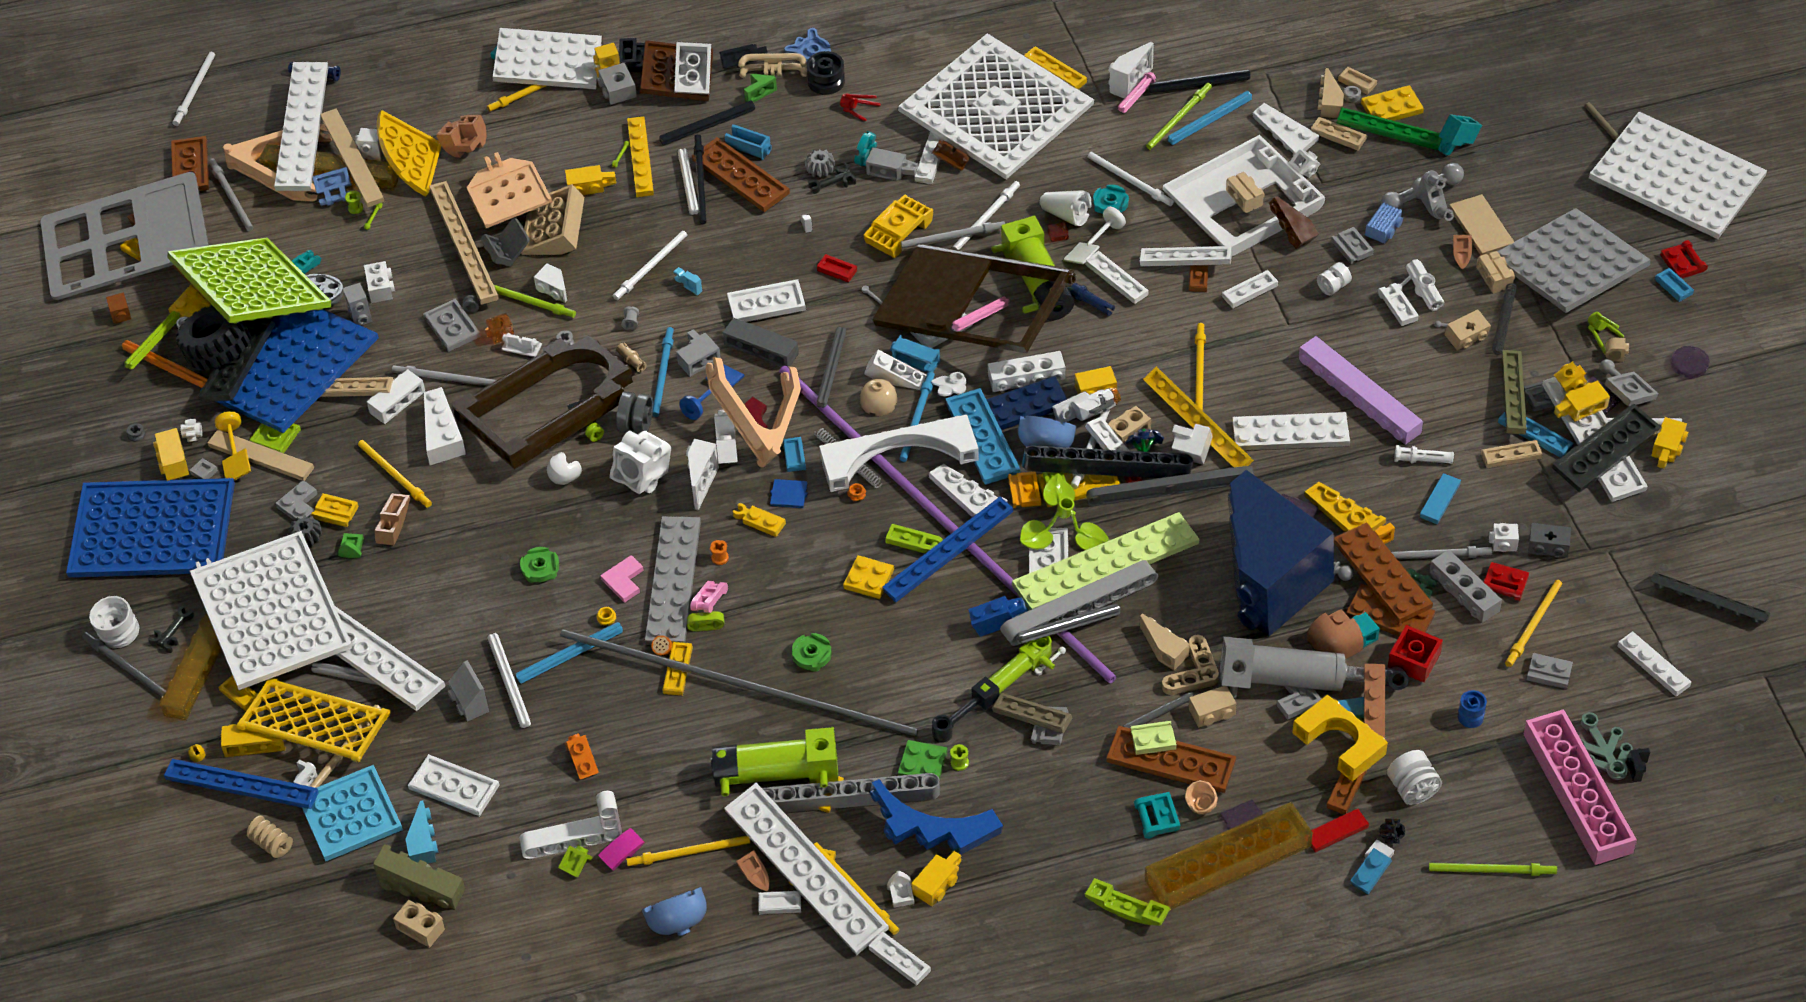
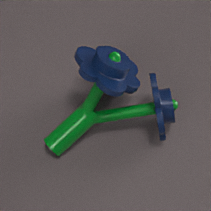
(1152, 435)

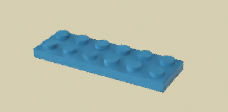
(994, 452)

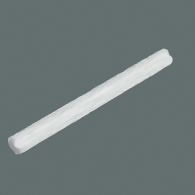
(509, 680)

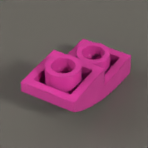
(621, 848)

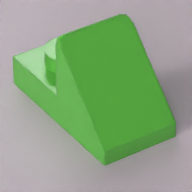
(760, 87)

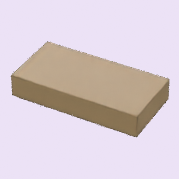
(1354, 78)

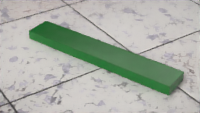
(1389, 128)

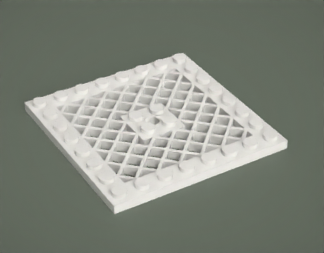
(1001, 162)

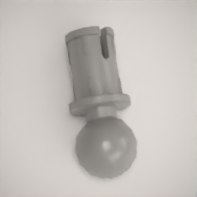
(1345, 572)

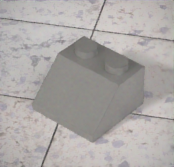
(467, 693)

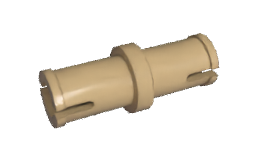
(631, 357)

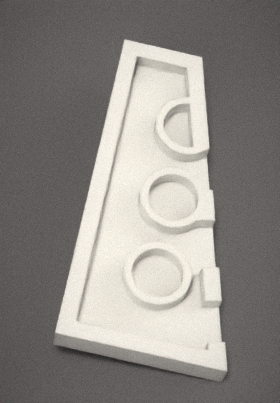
(1289, 132)
(963, 492)

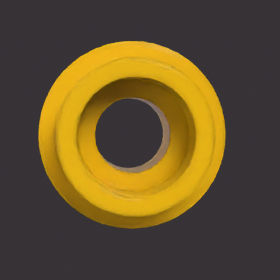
(606, 612)

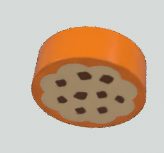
(661, 645)

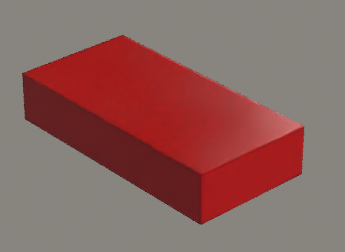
(837, 268)

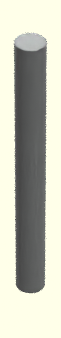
(1160, 711)

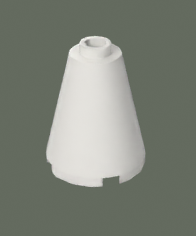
(1067, 205)

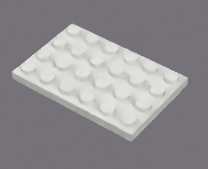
(546, 58)

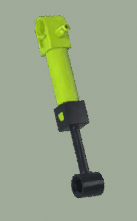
(988, 689)

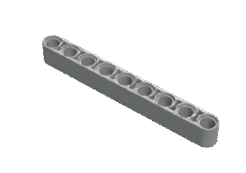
(1083, 599)
(859, 792)

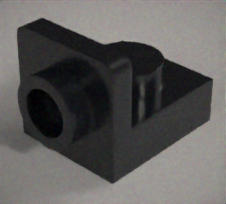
(1636, 763)

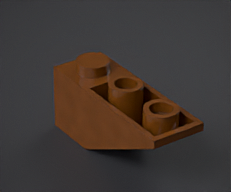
(1296, 225)

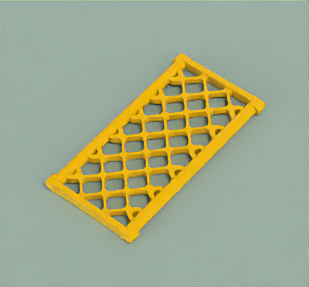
(316, 698)

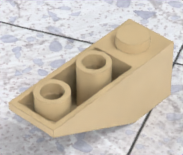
(1331, 96)
(1166, 645)

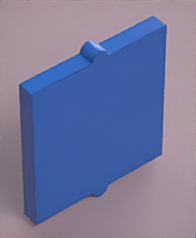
(788, 493)

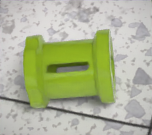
(354, 202)
(959, 757)

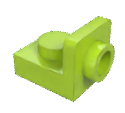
(574, 860)

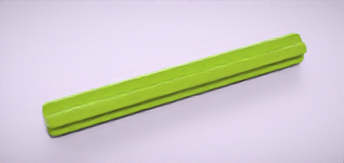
(152, 340)

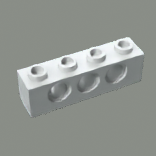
(1025, 371)

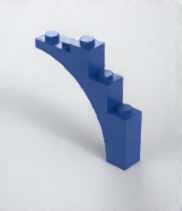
(930, 831)

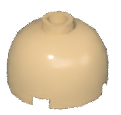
(878, 397)

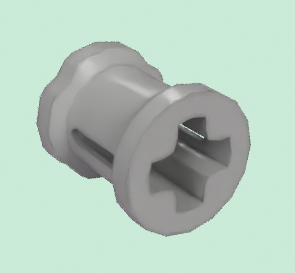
(630, 318)

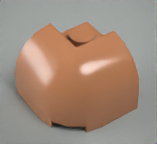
(463, 135)
(1336, 634)

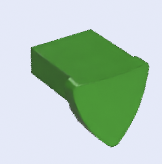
(351, 546)

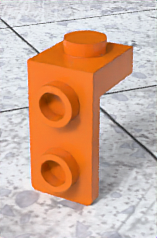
(581, 756)

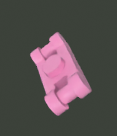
(708, 596)

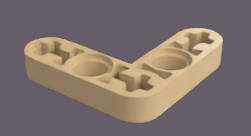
(1201, 670)

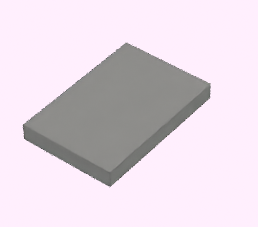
(452, 325)

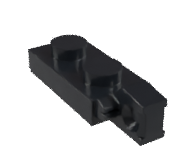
(732, 56)

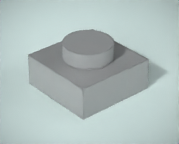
(203, 470)

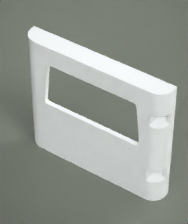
(1204, 192)

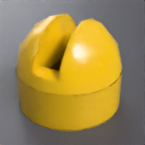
(196, 758)

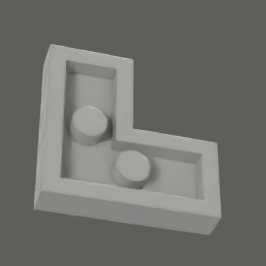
(295, 501)
(1298, 702)

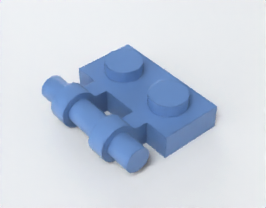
(331, 181)

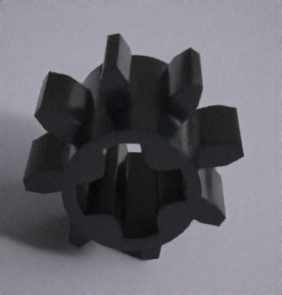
(1392, 830)

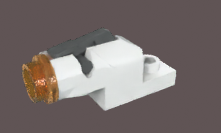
(1085, 405)

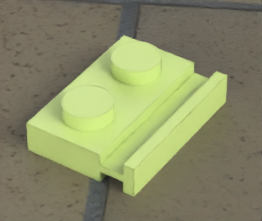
(1153, 737)

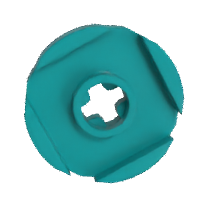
(865, 146)
(1115, 192)

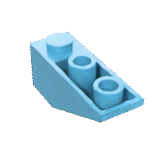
(419, 837)

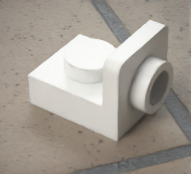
(307, 773)

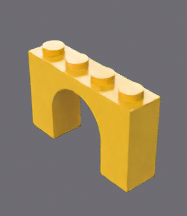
(1330, 715)

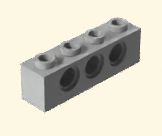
(1465, 586)

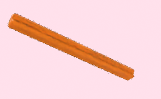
(168, 365)

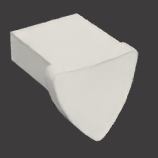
(900, 889)

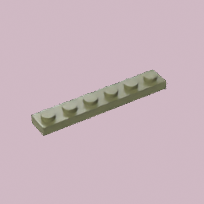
(1514, 392)

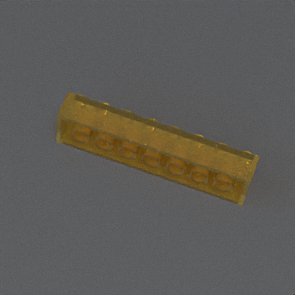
(1228, 856)

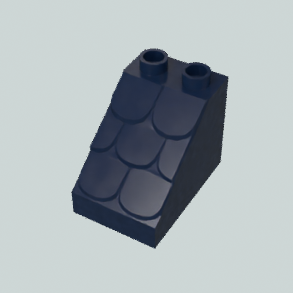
(1278, 554)

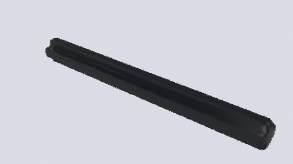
(1199, 81)
(707, 122)

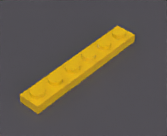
(640, 156)

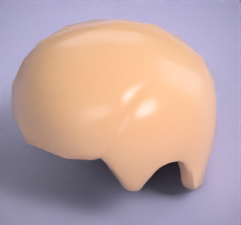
(1201, 797)

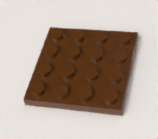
(659, 71)

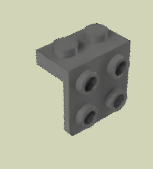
(508, 245)

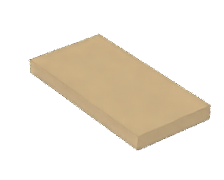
(1482, 223)

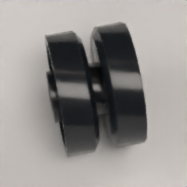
(825, 72)

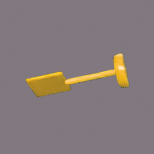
(238, 463)

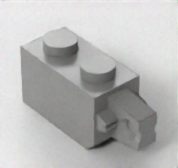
(889, 164)

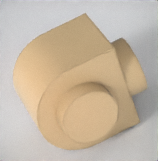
(1616, 349)

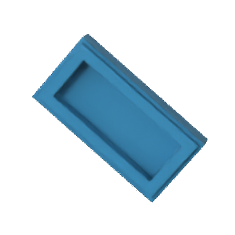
(1674, 284)
(794, 454)

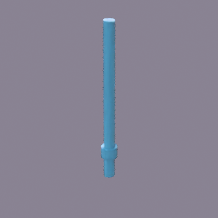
(667, 344)
(926, 389)

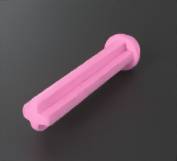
(1136, 92)

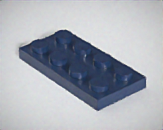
(1026, 401)

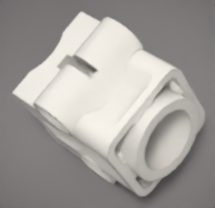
(640, 461)

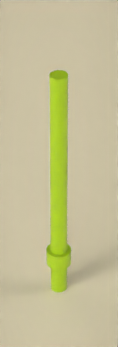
(1198, 96)
(556, 308)
(1533, 869)

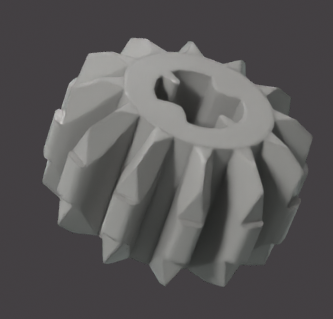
(819, 163)

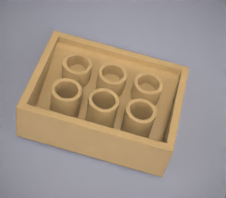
(555, 226)

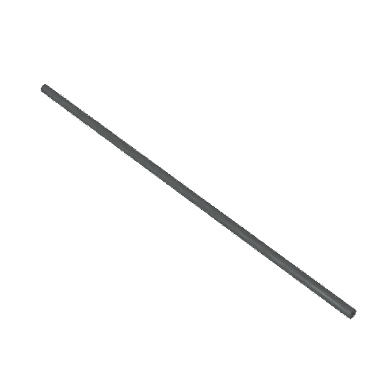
(739, 682)

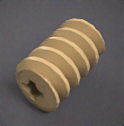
(269, 837)

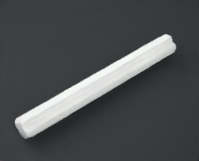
(688, 181)

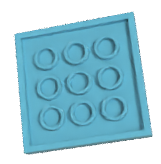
(351, 813)

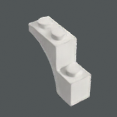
(725, 438)

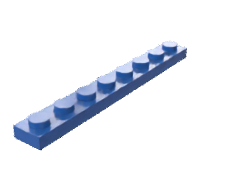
(947, 549)
(241, 783)

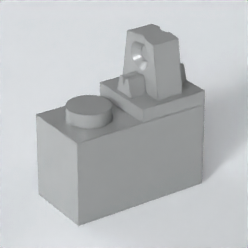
(698, 353)

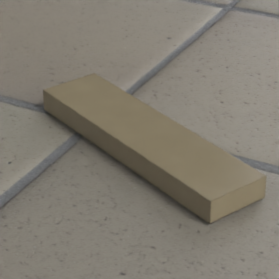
(1032, 713)

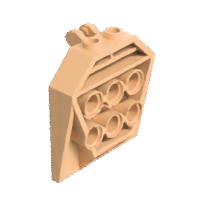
(506, 190)

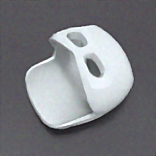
(562, 472)

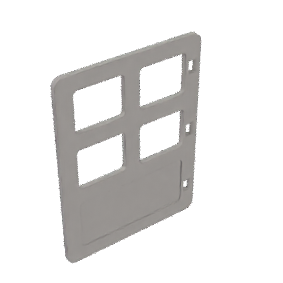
(166, 220)

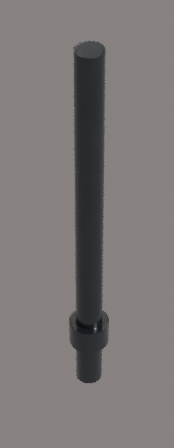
(698, 151)

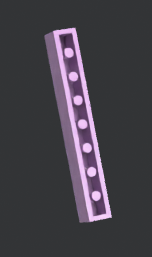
(1360, 390)

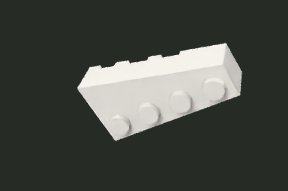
(442, 433)

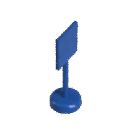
(692, 407)

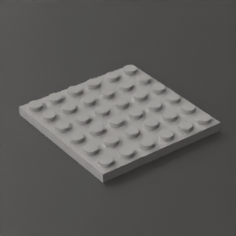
(1572, 260)

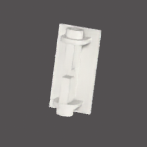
(522, 346)

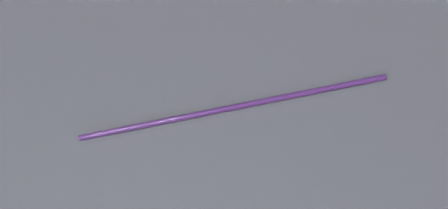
(949, 525)

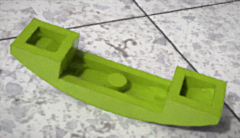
(1126, 906)

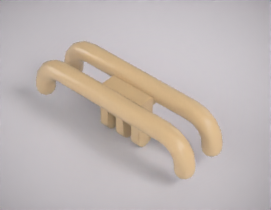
(772, 63)

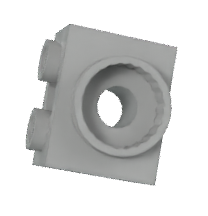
(616, 83)

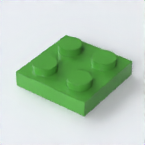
(922, 759)

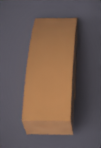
(392, 519)

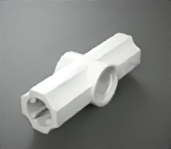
(1424, 285)

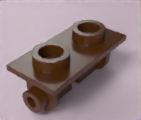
(956, 160)

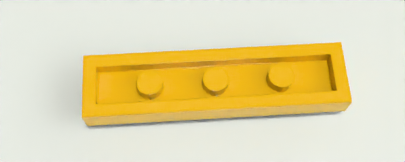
(1056, 67)

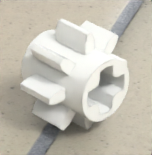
(191, 430)

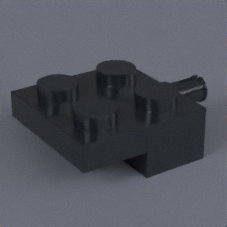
(631, 53)

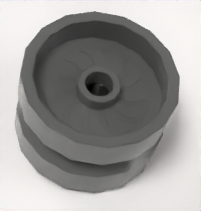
(634, 412)

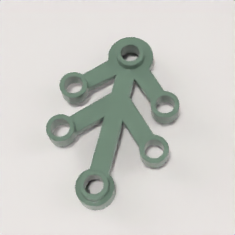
(1606, 750)

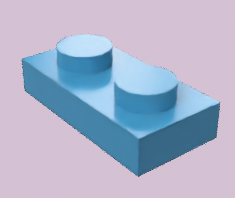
(1370, 871)

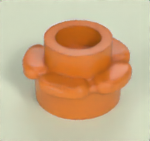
(854, 489)

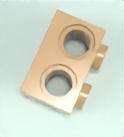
(1130, 422)
(417, 926)

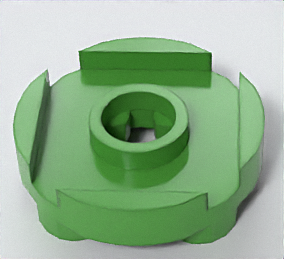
(543, 573)
(811, 661)

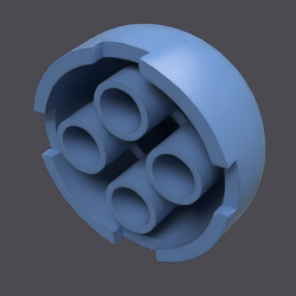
(1045, 432)
(676, 913)

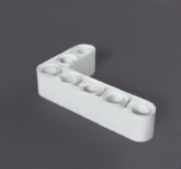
(582, 832)

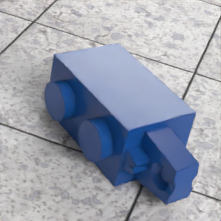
(993, 614)

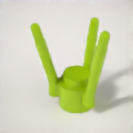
(1599, 322)

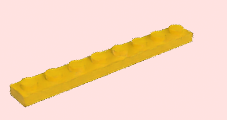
(1194, 415)

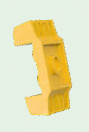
(896, 224)

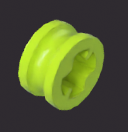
(594, 432)

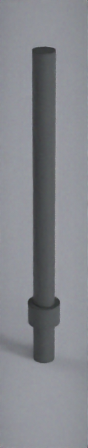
(99, 646)

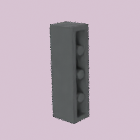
(760, 343)

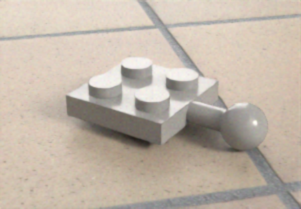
(1628, 386)

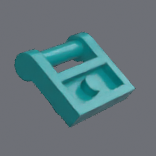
(1163, 811)

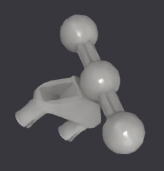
(1430, 191)

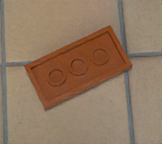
(191, 156)
(1368, 602)

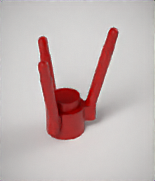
(850, 101)

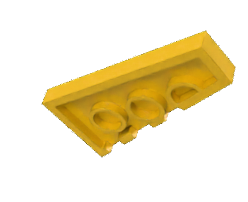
(1341, 510)

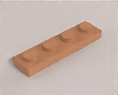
(1374, 697)

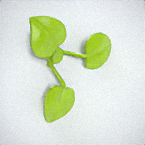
(1060, 493)

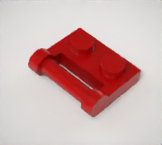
(1679, 263)
(1506, 577)

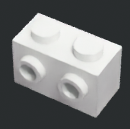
(369, 145)
(378, 282)

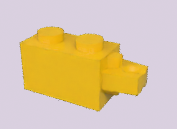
(590, 179)
(1583, 401)
(1669, 441)
(936, 878)

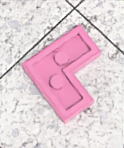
(619, 578)

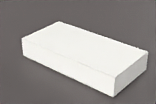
(779, 902)

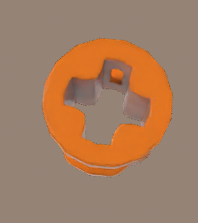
(719, 552)

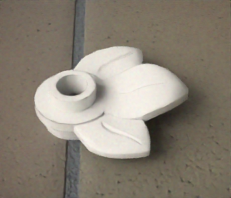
(948, 385)

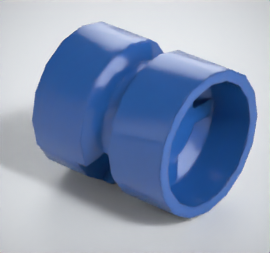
(1472, 709)

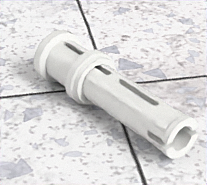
(1413, 454)

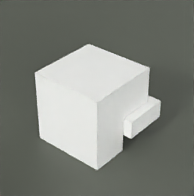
(1192, 442)

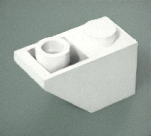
(550, 281)

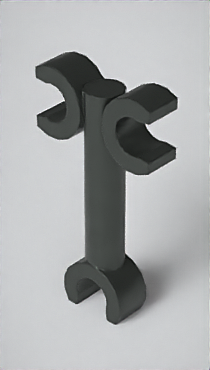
(844, 175)
(167, 639)

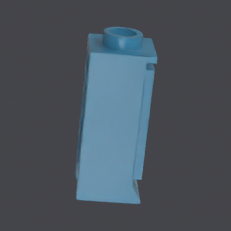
(749, 141)
(915, 354)

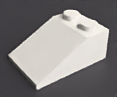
(692, 68)
(1129, 69)
(703, 468)

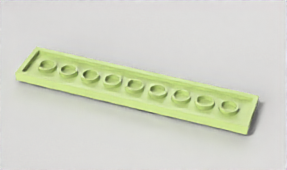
(1146, 543)

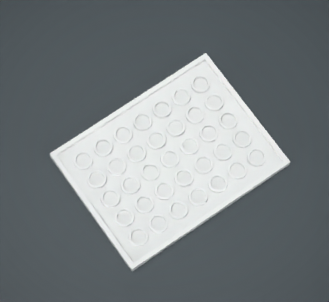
(1678, 175)
(270, 610)

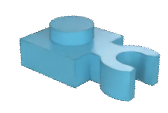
(690, 281)

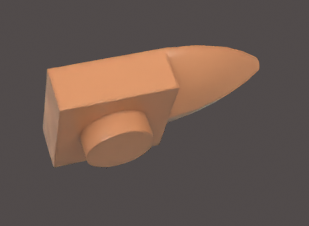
(1462, 249)
(754, 870)

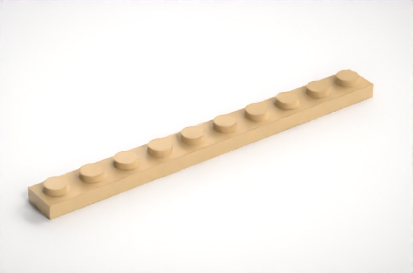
(464, 243)

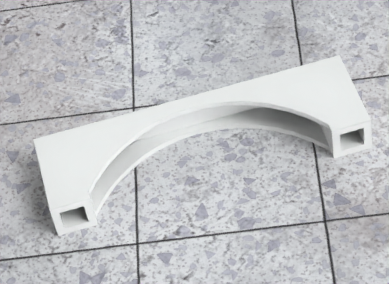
(948, 435)

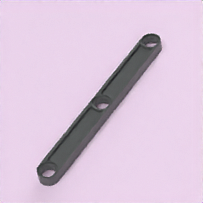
(1158, 487)

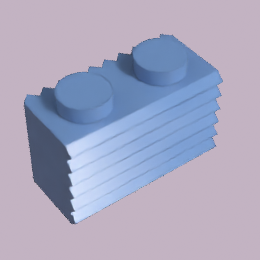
(1383, 223)

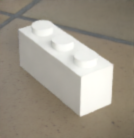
(403, 392)

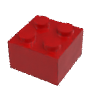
(1415, 653)

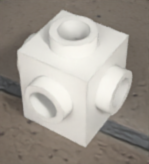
(1305, 163)
(1504, 537)

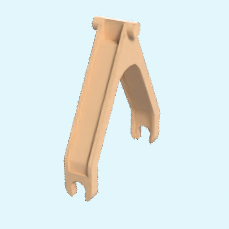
(243, 158)
(762, 441)

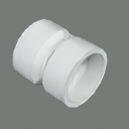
(1334, 278)

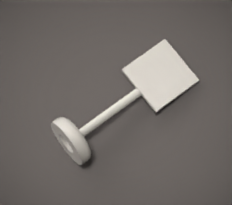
(1084, 251)

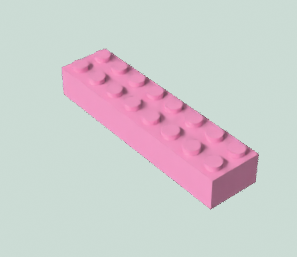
(1579, 787)

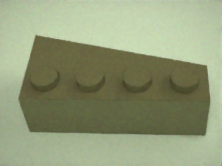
(417, 879)

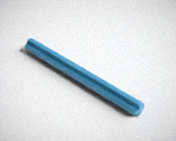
(1209, 117)
(566, 654)

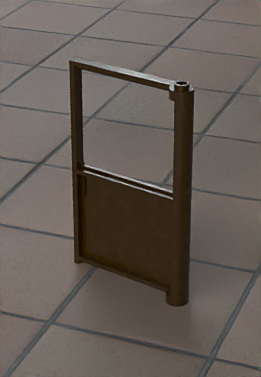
(941, 284)

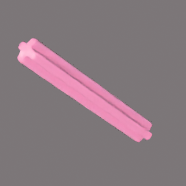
(980, 314)

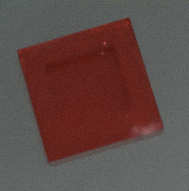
(1058, 232)

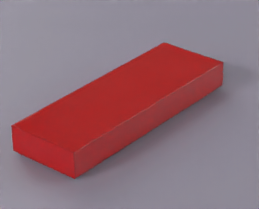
(1338, 830)

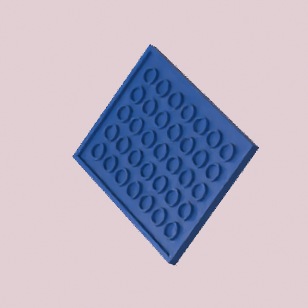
(298, 366)
(150, 527)

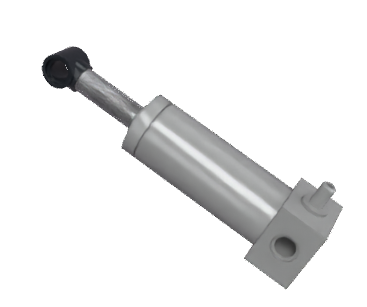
(1290, 668)

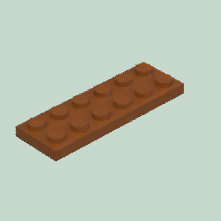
(742, 175)
(1383, 573)
(1184, 764)

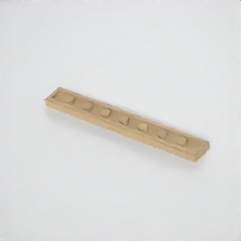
(352, 158)

